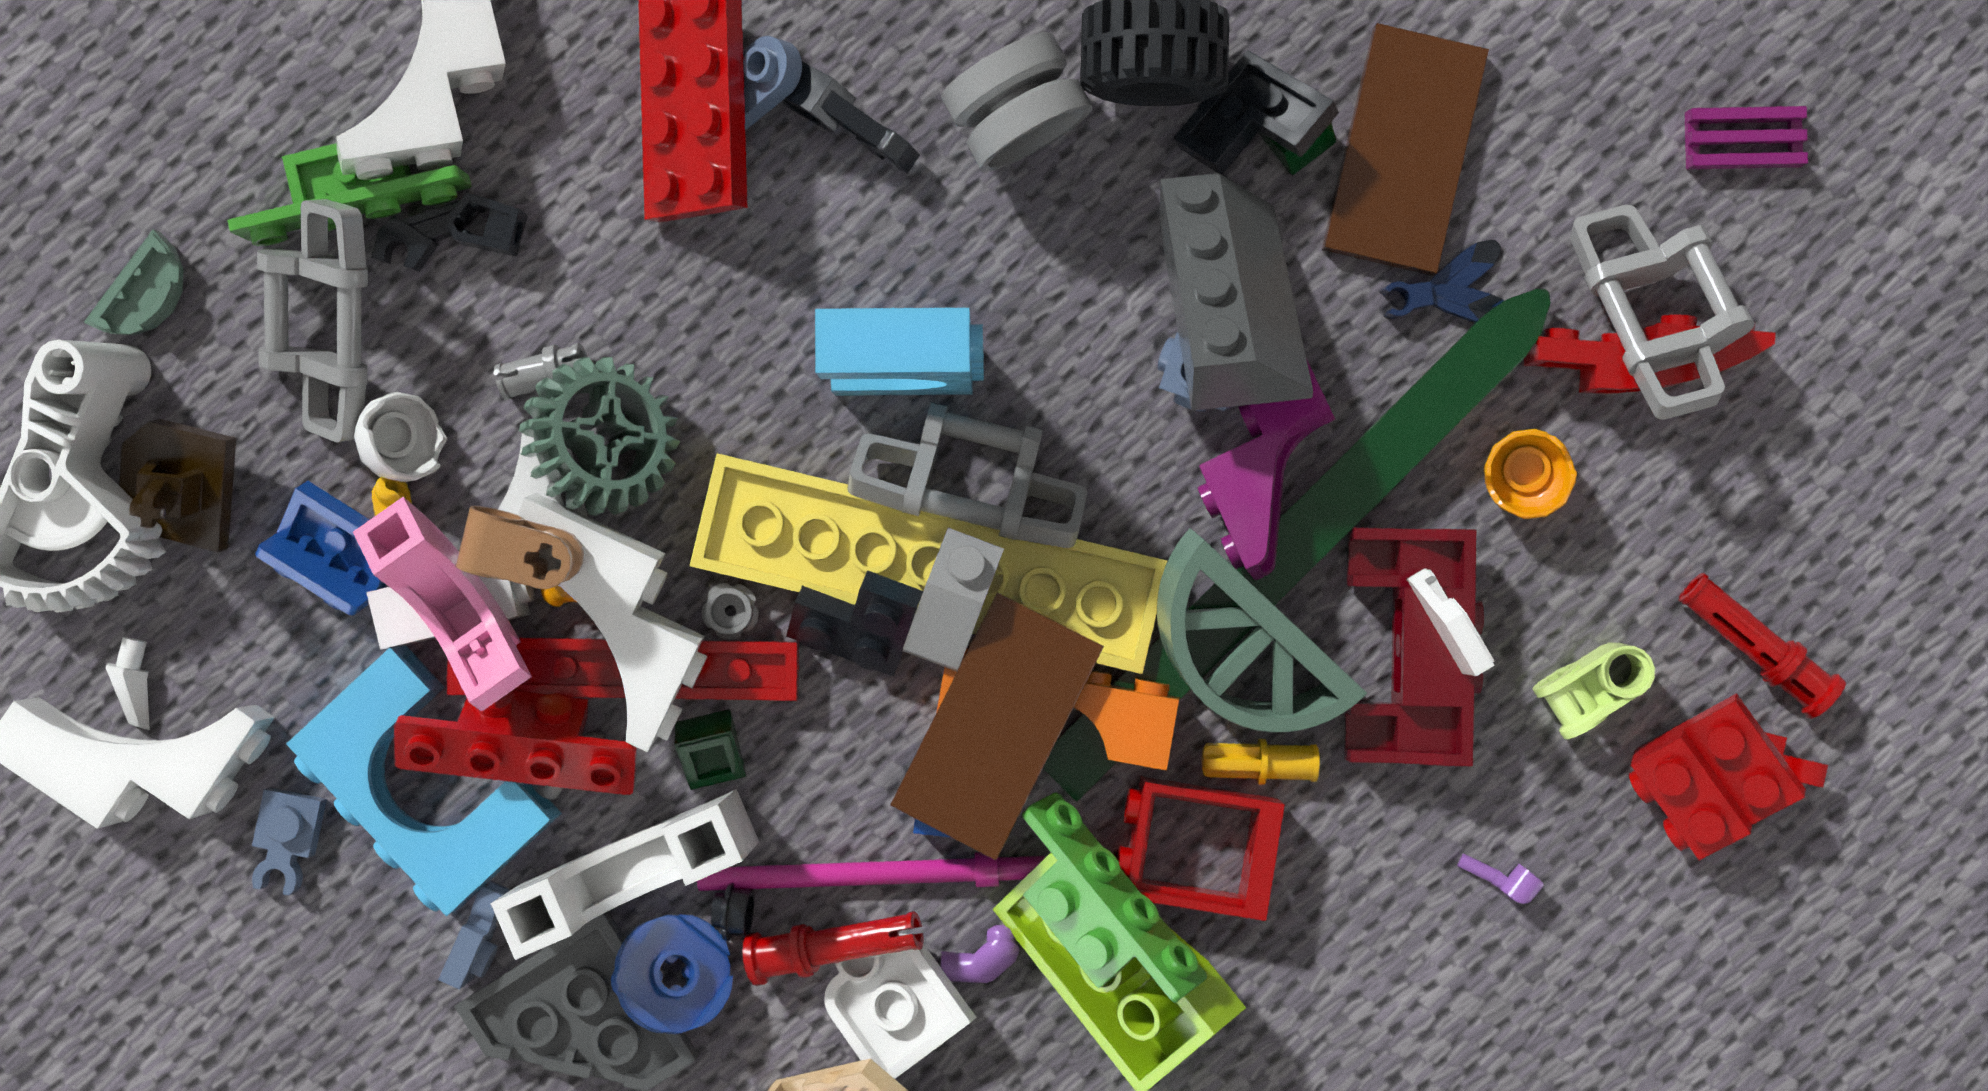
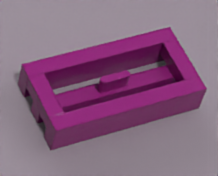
(1794, 136)

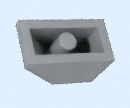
(952, 599)

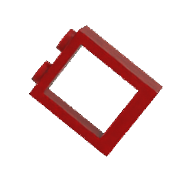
(1259, 855)

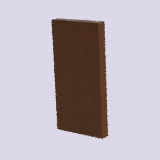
(1405, 149)
(997, 725)

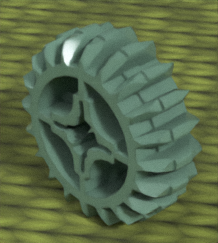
(608, 394)

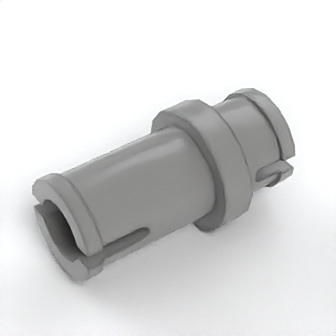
(524, 374)

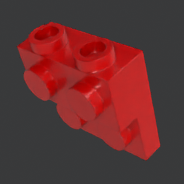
(1714, 777)

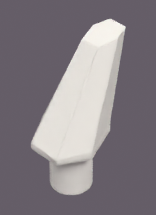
(131, 681)

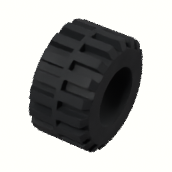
(1154, 51)

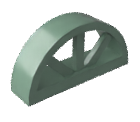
(1282, 714)

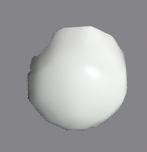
(399, 437)

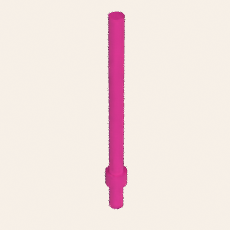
(981, 870)

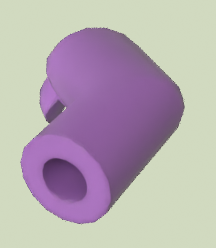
(986, 962)

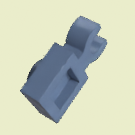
(287, 828)
(472, 950)

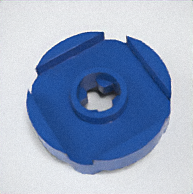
(639, 977)

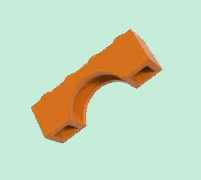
(1132, 722)

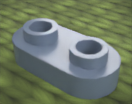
(775, 82)

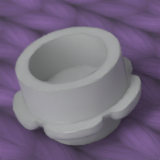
(730, 626)

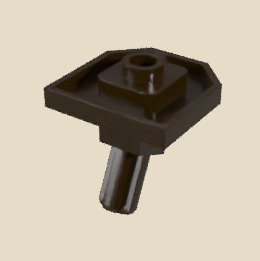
(180, 482)

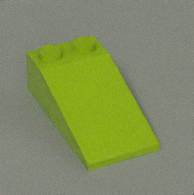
(1130, 1013)

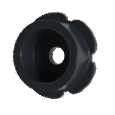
(733, 912)

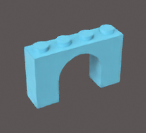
(898, 351)
(348, 753)

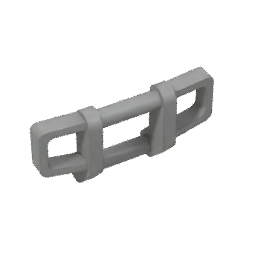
(1651, 265)
(319, 365)
(922, 459)

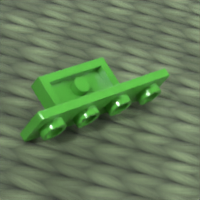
(318, 176)
(1099, 909)

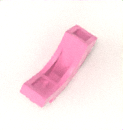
(455, 605)

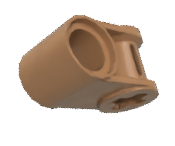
(508, 548)

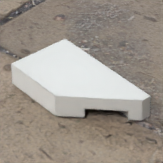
(1452, 624)

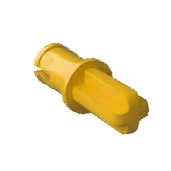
(1261, 761)

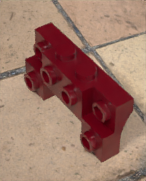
(1430, 697)

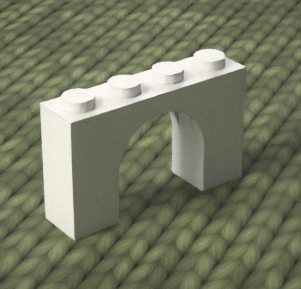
(586, 887)

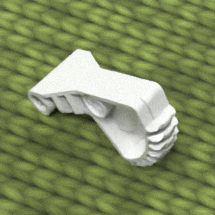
(66, 424)

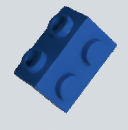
(320, 549)

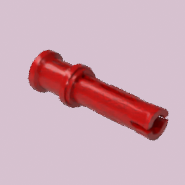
(1780, 661)
(805, 949)

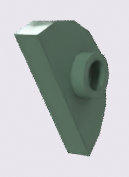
(143, 291)

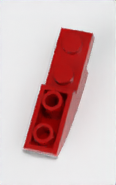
(1602, 363)

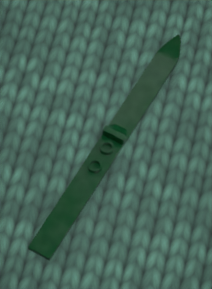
(1335, 504)

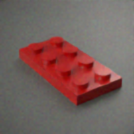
(692, 108)

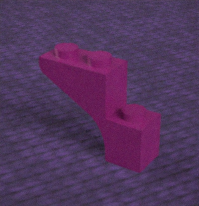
(1248, 480)

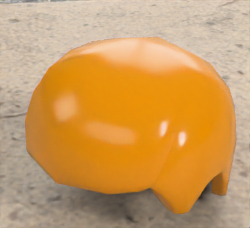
(1530, 474)

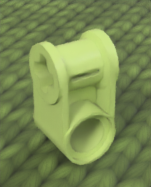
(1584, 692)

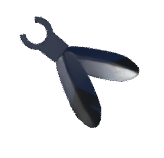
(1449, 287)

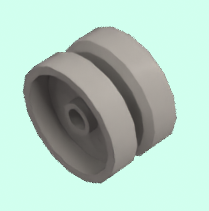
(1016, 101)

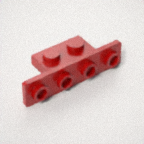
(519, 741)

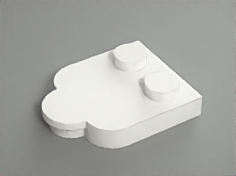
(895, 1007)

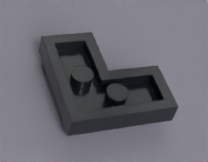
(1255, 100)
(864, 633)

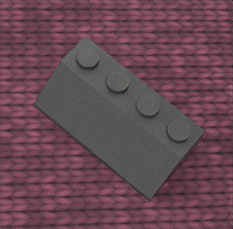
(1231, 295)

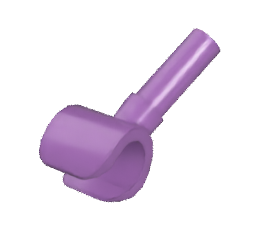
(1518, 886)

